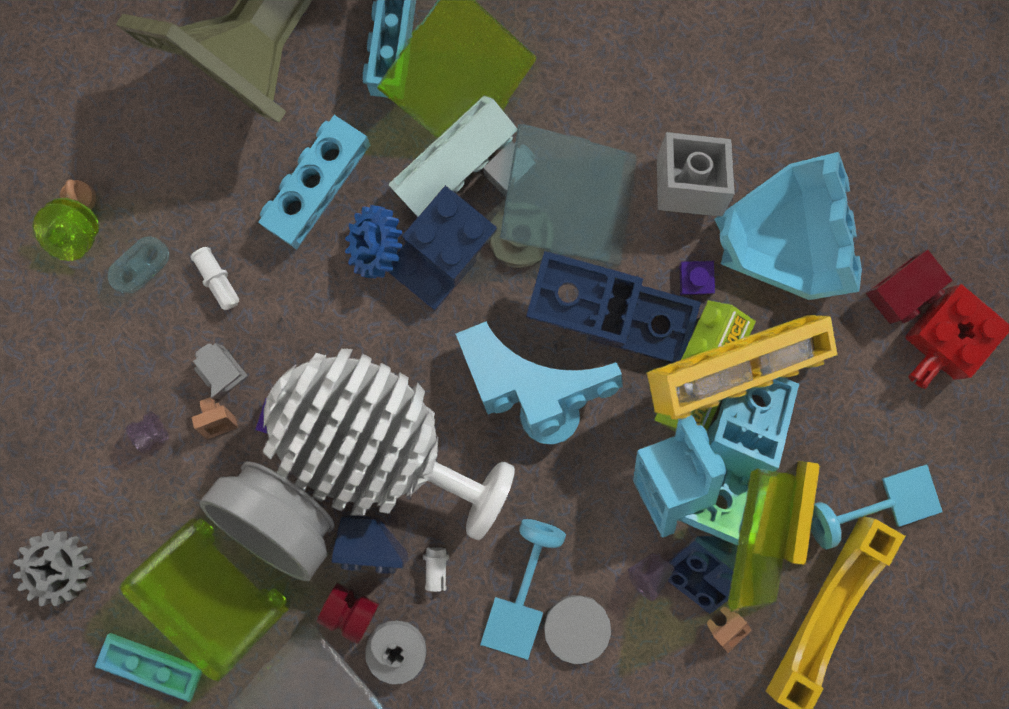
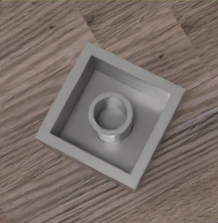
(695, 174)

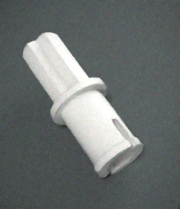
(215, 278)

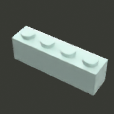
(455, 155)

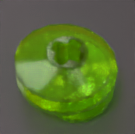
(65, 228)

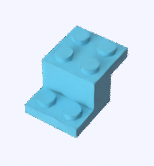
(678, 475)

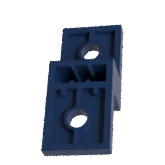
(612, 308)

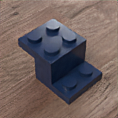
(441, 247)

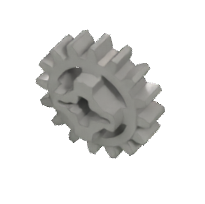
(41, 579)

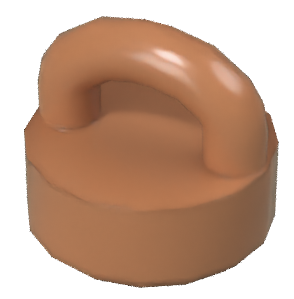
(80, 192)

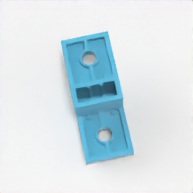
(746, 440)

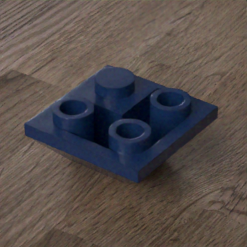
(368, 543)
(705, 571)

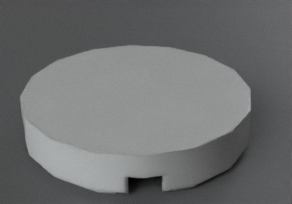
(577, 629)

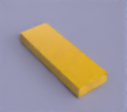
(802, 512)

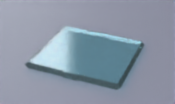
(568, 195)

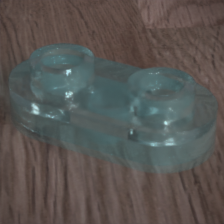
(137, 262)

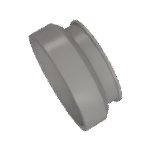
(270, 519)

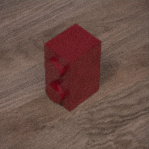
(909, 287)

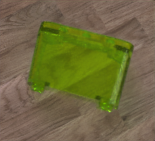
(202, 600)

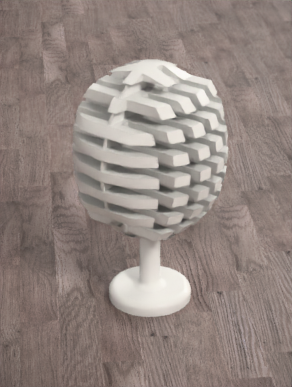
(367, 439)

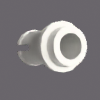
(436, 568)

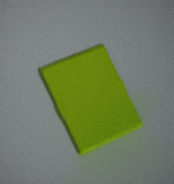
(453, 63)
(762, 539)

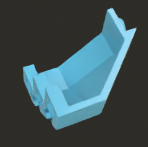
(796, 231)

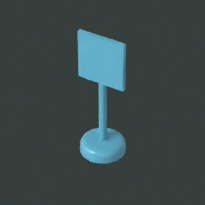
(909, 496)
(510, 624)

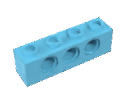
(314, 201)

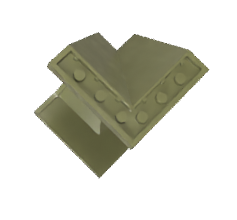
(232, 49)

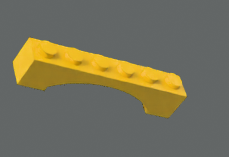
(803, 668)

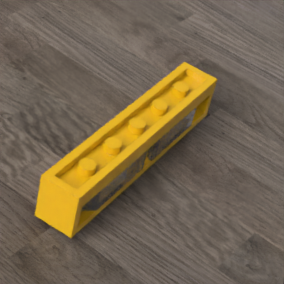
(741, 365)

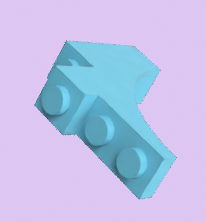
(541, 391)

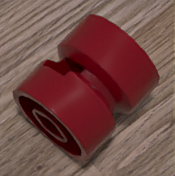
(347, 613)

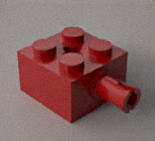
(955, 336)

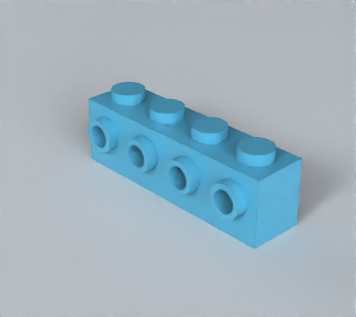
(390, 34)

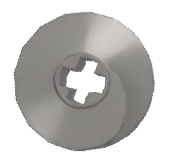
(397, 669)

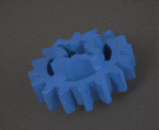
(373, 242)

